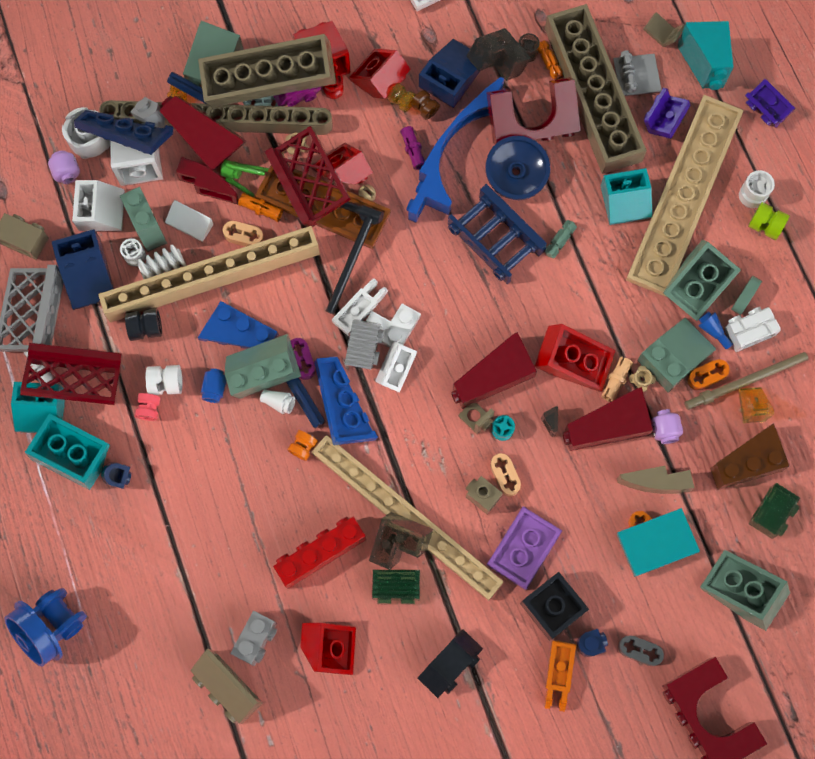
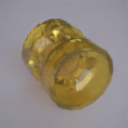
(401, 97)

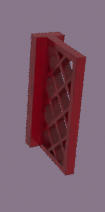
(294, 189)
(74, 360)

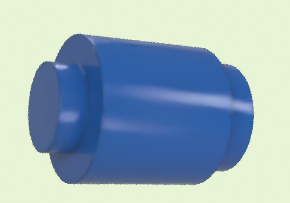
(213, 386)

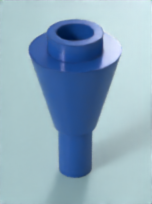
(711, 324)

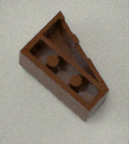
(752, 460)

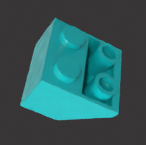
(627, 196)
(31, 411)

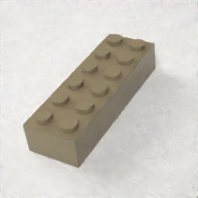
(267, 71)

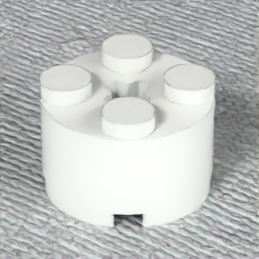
(82, 143)

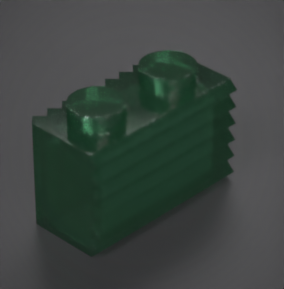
(774, 511)
(396, 585)

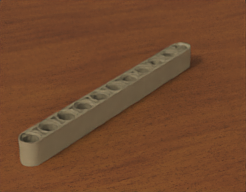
(248, 114)

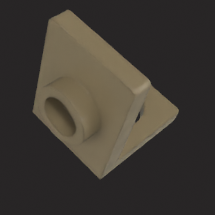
(662, 31)
(483, 423)

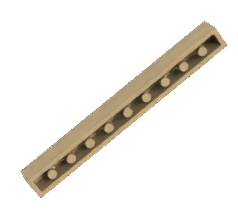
(209, 274)

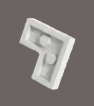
(399, 327)

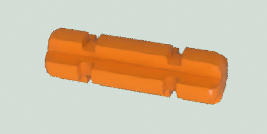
(550, 59)

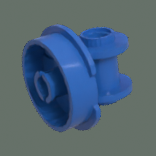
(34, 636)

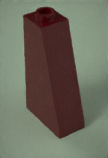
(204, 134)
(495, 373)
(614, 422)

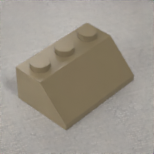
(225, 687)

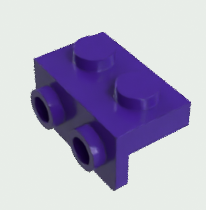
(770, 103)
(666, 114)

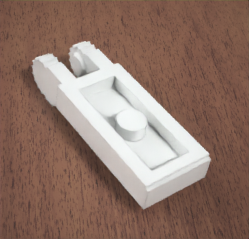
(358, 307)

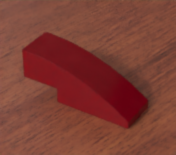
(205, 181)

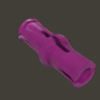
(412, 147)

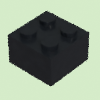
(554, 606)

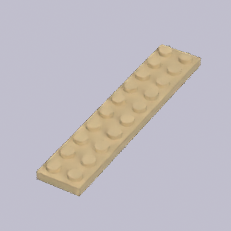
(684, 195)

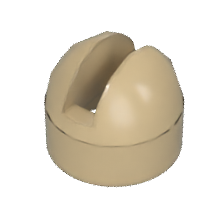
(364, 194)

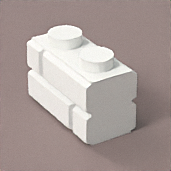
(752, 329)

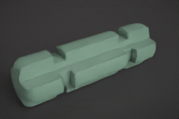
(560, 239)

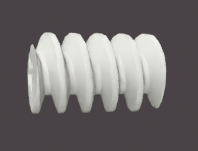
(161, 263)

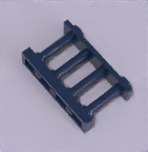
(503, 214)

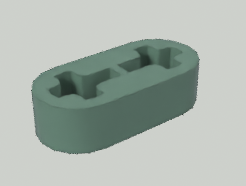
(746, 295)

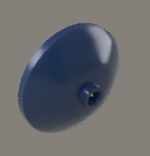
(519, 154)

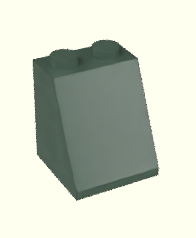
(209, 42)

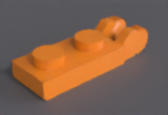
(559, 672)

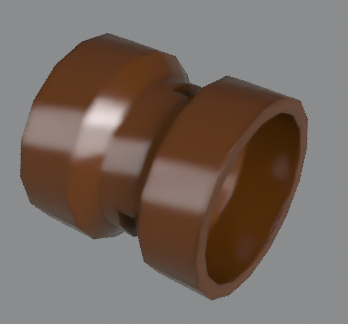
(425, 104)

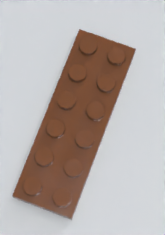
(338, 221)

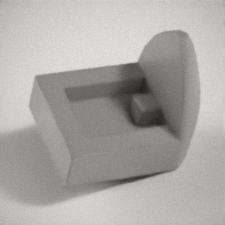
(148, 111)

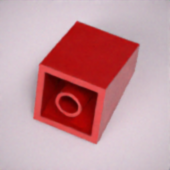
(339, 50)

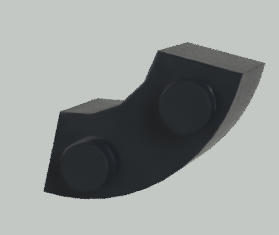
(450, 663)

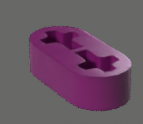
(306, 357)

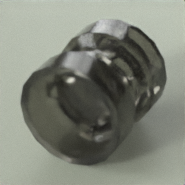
(530, 44)

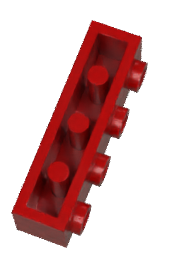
(320, 552)

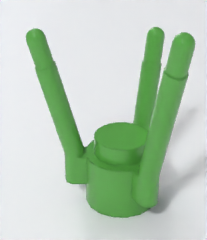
(233, 171)

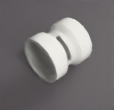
(132, 256)

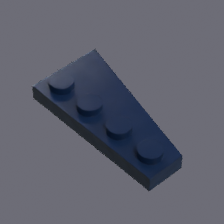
(124, 131)

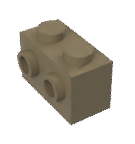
(22, 236)

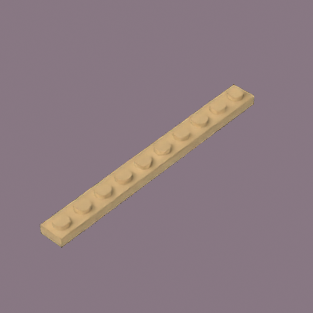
(389, 501)

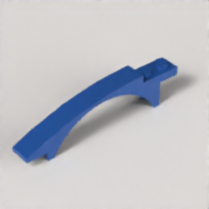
(430, 188)

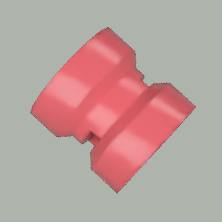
(147, 407)

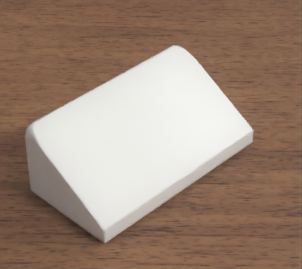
(189, 221)
(396, 366)

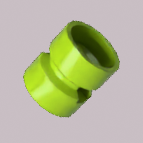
(768, 221)

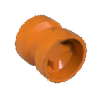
(302, 445)

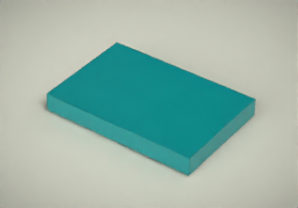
(658, 542)

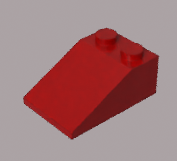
(574, 357)

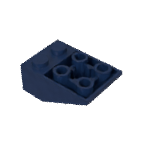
(448, 73)
(83, 268)

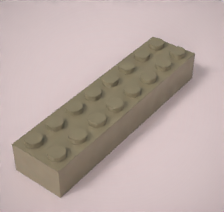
(598, 92)

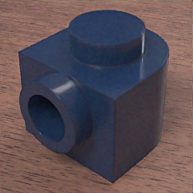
(116, 475)
(592, 643)

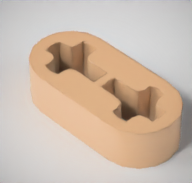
(243, 229)
(510, 472)

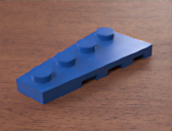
(341, 405)

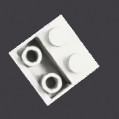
(97, 206)

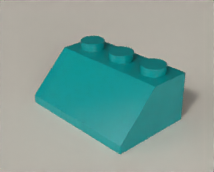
(68, 451)

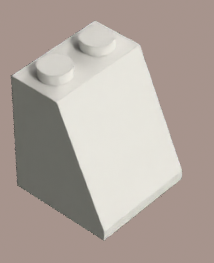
(134, 166)

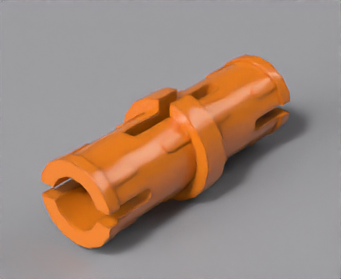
(260, 207)

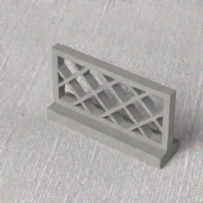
(47, 307)

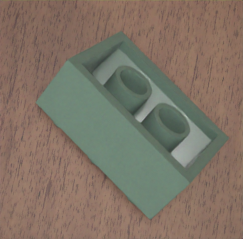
(261, 367)

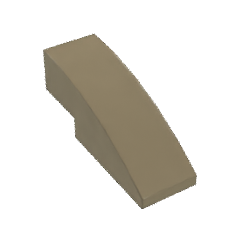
(658, 481)

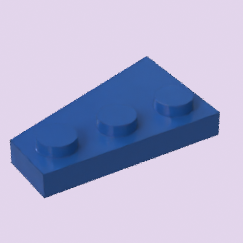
(235, 328)

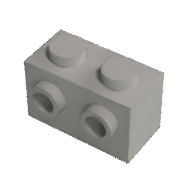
(254, 638)

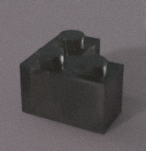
(500, 51)
(396, 536)

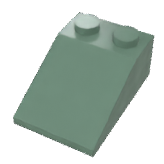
(701, 279)
(676, 354)
(746, 589)

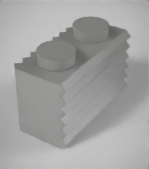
(363, 344)

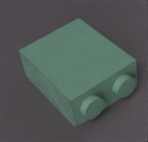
(143, 219)

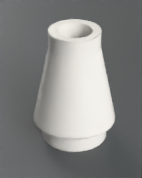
(280, 401)

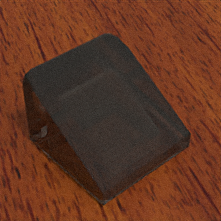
(550, 420)

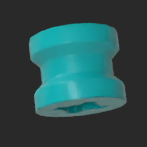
(504, 423)

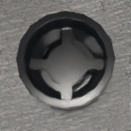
(146, 324)

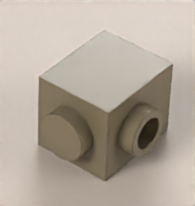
(483, 494)

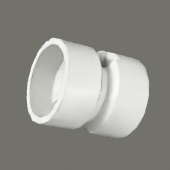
(756, 189)
(163, 380)

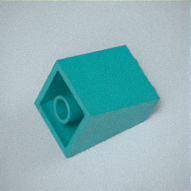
(708, 52)

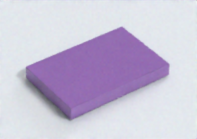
(524, 548)

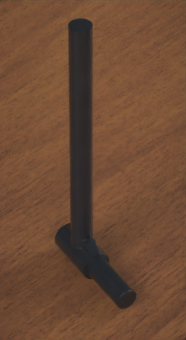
(369, 217)

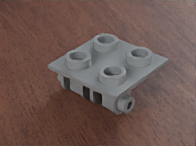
(637, 73)

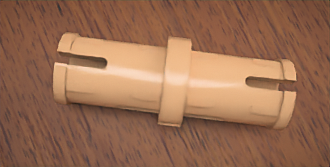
(617, 379)

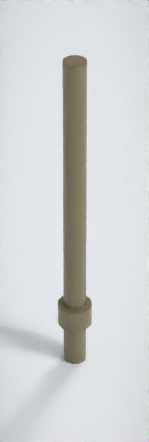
(708, 396)

